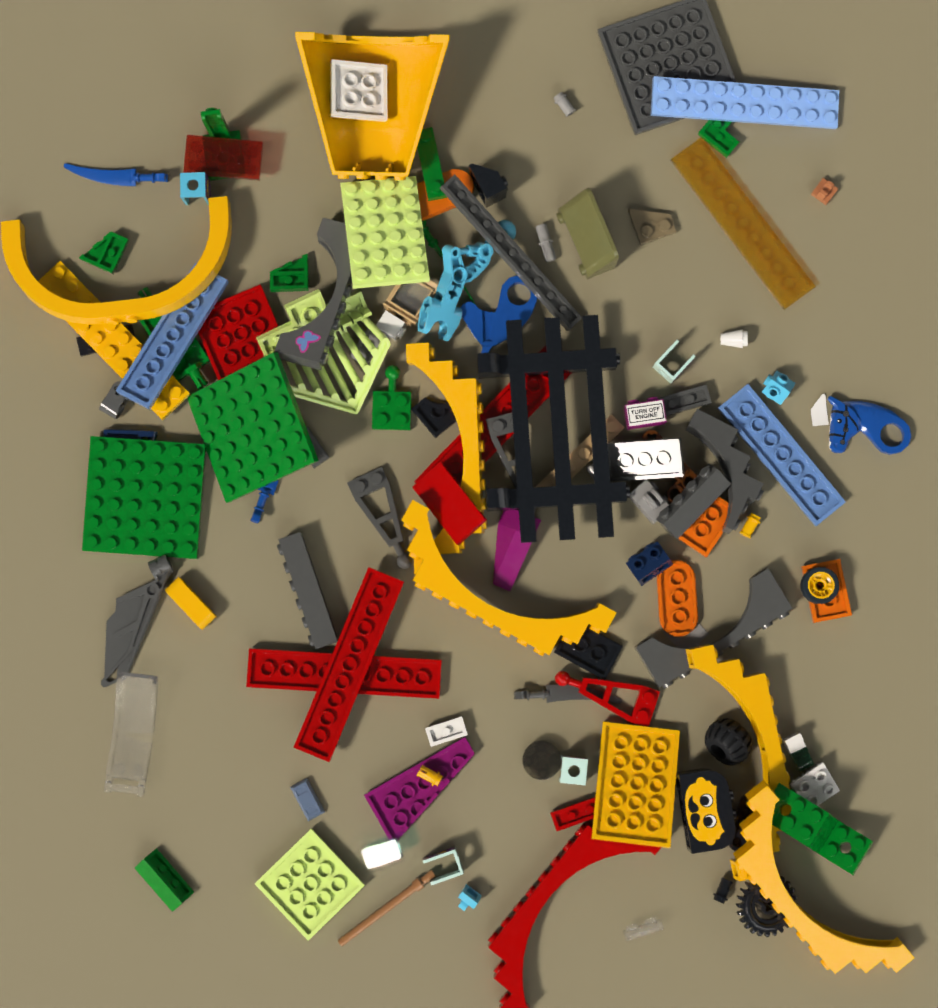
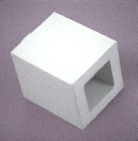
(391, 326)

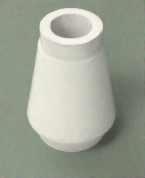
(735, 338)

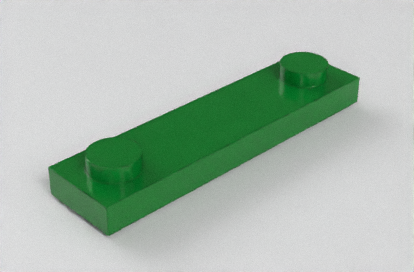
(430, 165)

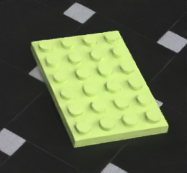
(384, 232)

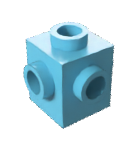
(778, 387)

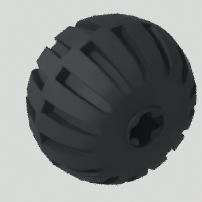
(728, 741)

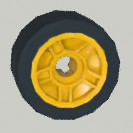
(829, 588)

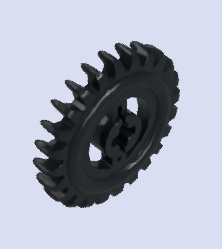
(749, 913)

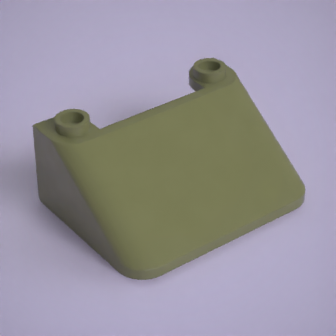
(589, 234)

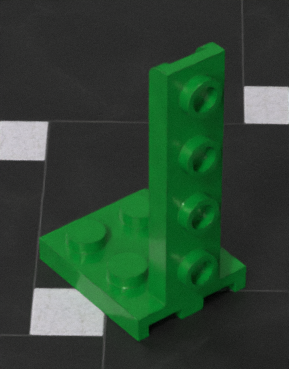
(217, 128)

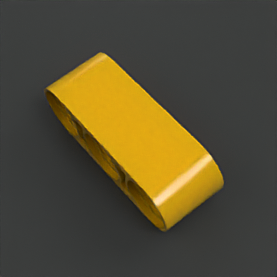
(190, 603)

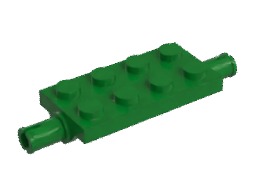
(193, 358)

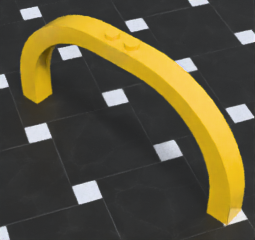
(124, 310)

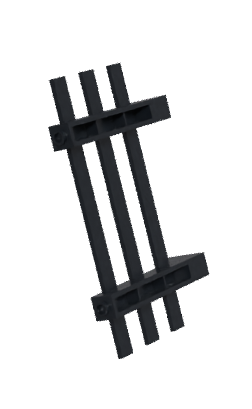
(555, 364)

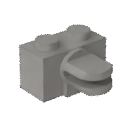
(649, 500)

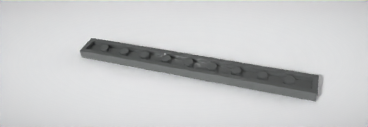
(510, 252)

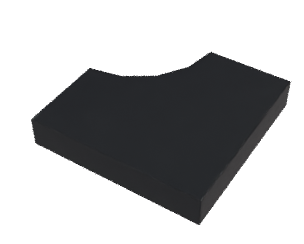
(434, 416)

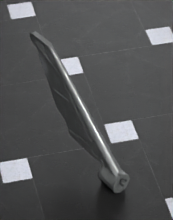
(131, 619)

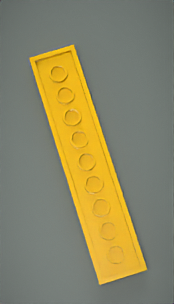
(110, 342)

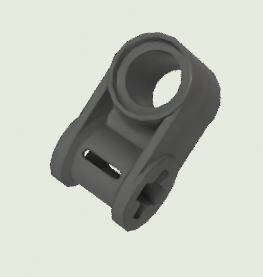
(113, 403)

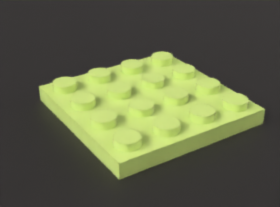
(309, 884)

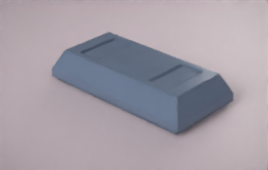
(307, 799)

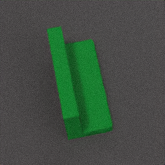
(164, 879)

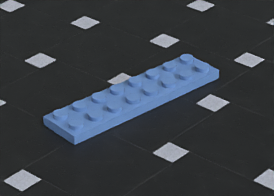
(168, 346)
(781, 455)

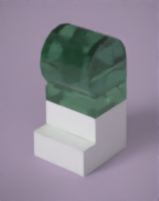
(798, 751)

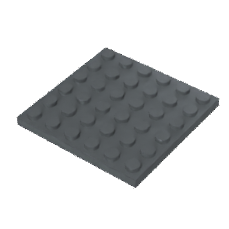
(662, 43)

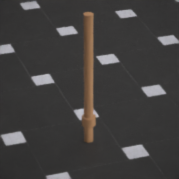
(417, 885)

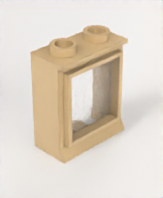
(407, 300)

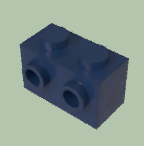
(649, 563)

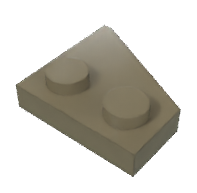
(651, 225)

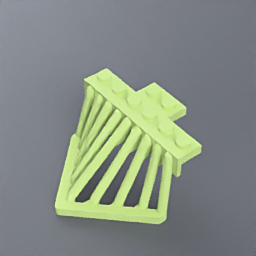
(306, 310)

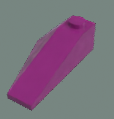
(509, 549)

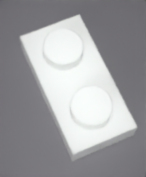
(446, 731)

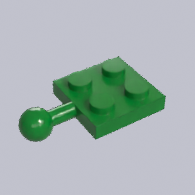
(391, 408)

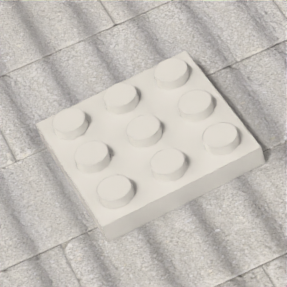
(358, 90)

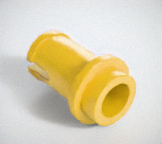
(750, 525)
(430, 776)

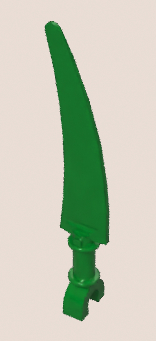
(433, 243)

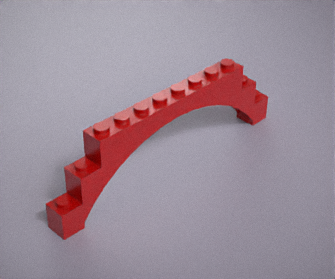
(513, 936)

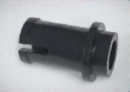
(723, 890)

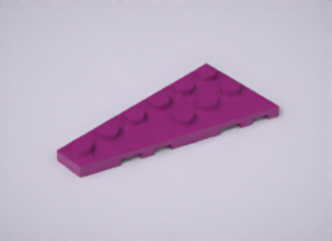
(407, 795)

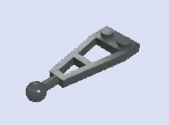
(499, 426)
(368, 484)

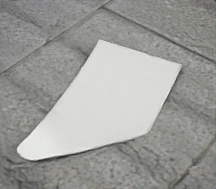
(819, 412)

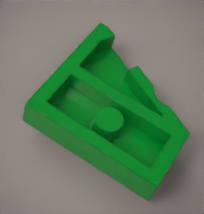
(106, 253)

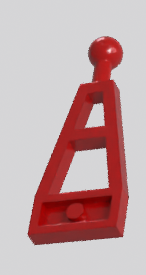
(643, 706)

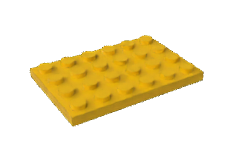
(636, 785)

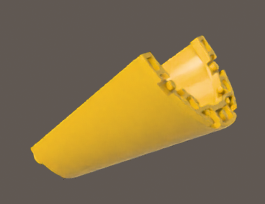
(412, 74)

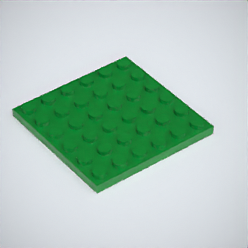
(252, 428)
(144, 497)

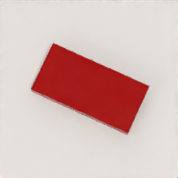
(449, 503)

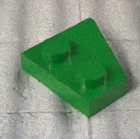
(291, 276)

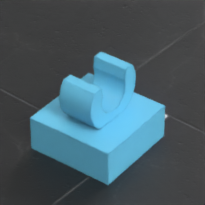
(468, 897)

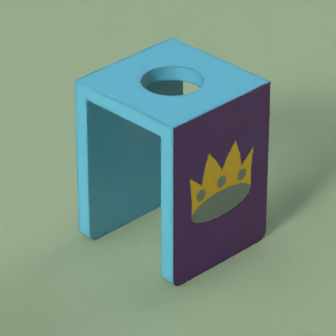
(203, 189)

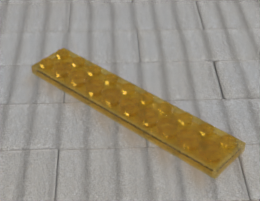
(742, 223)

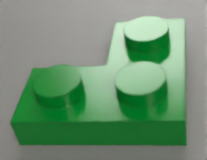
(716, 135)

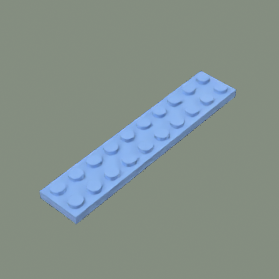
(744, 102)

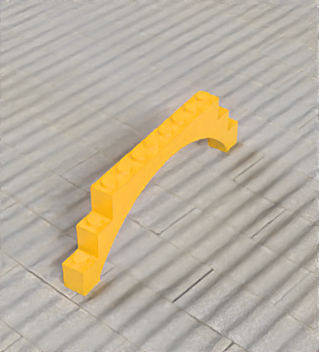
(465, 404)
(537, 632)
(755, 700)
(831, 945)

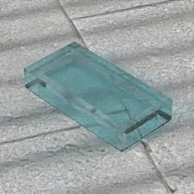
(382, 853)

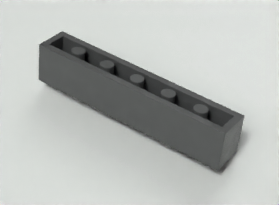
(308, 590)

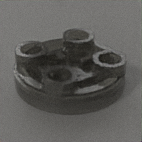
(541, 760)

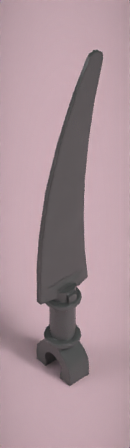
(561, 693)

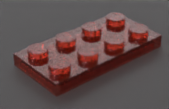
(223, 157)

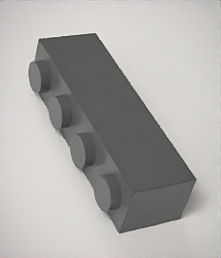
(693, 501)

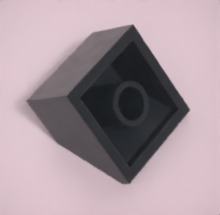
(489, 184)

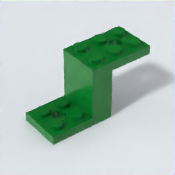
(819, 830)

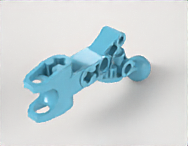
(443, 305)

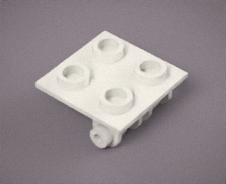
(815, 785)

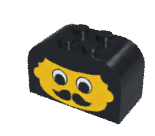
(706, 810)

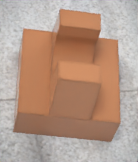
(824, 191)

